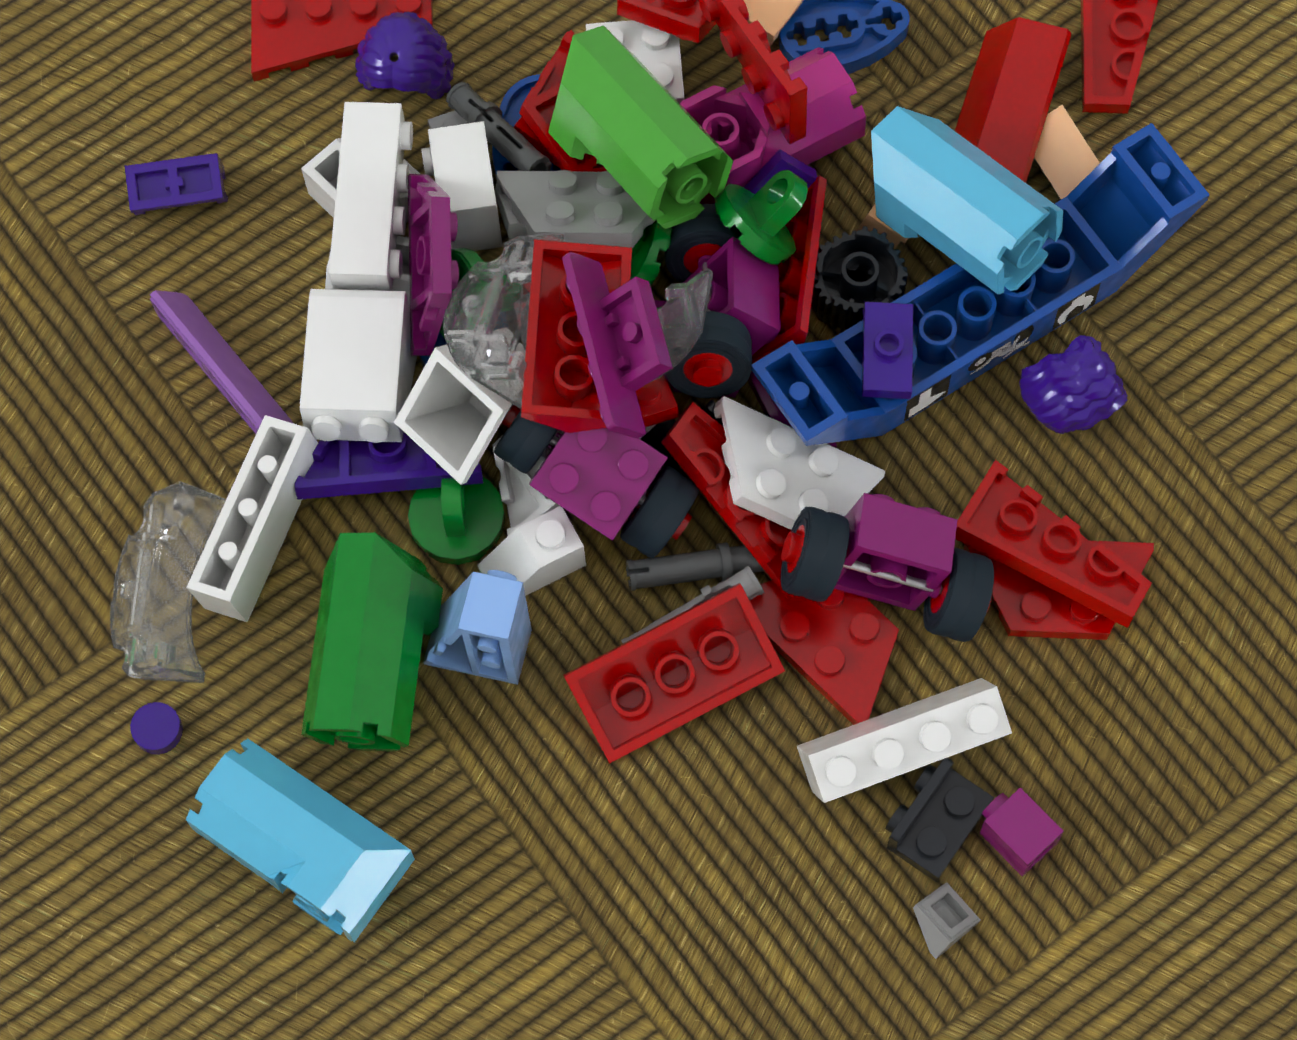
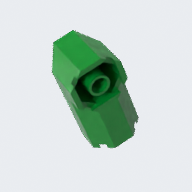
(369, 644)

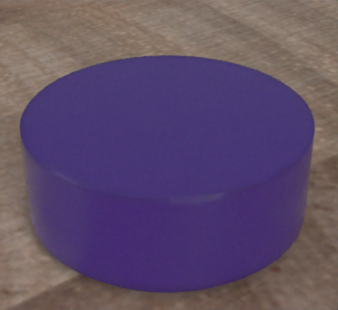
(156, 728)

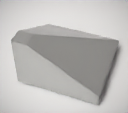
(944, 919)

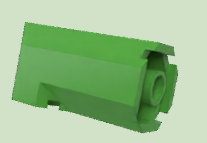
(635, 130)

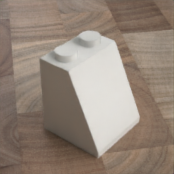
(356, 364)
(452, 414)

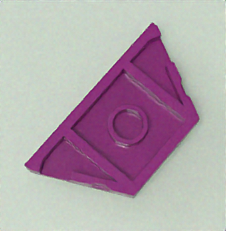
(430, 263)

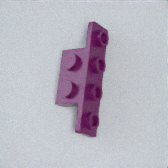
(620, 340)

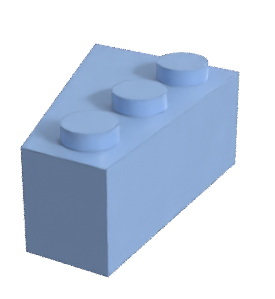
(483, 628)

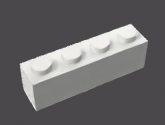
(369, 197)
(253, 520)
(904, 739)

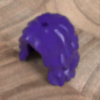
(422, 56)
(1073, 387)

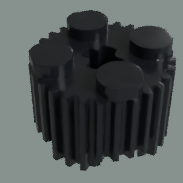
(851, 259)

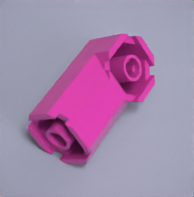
(742, 131)

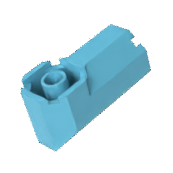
(959, 200)
(299, 838)

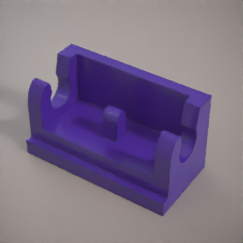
(175, 183)

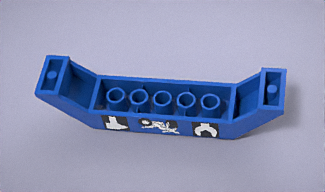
(966, 328)

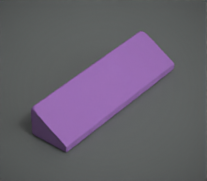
(216, 358)

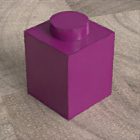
(1019, 830)

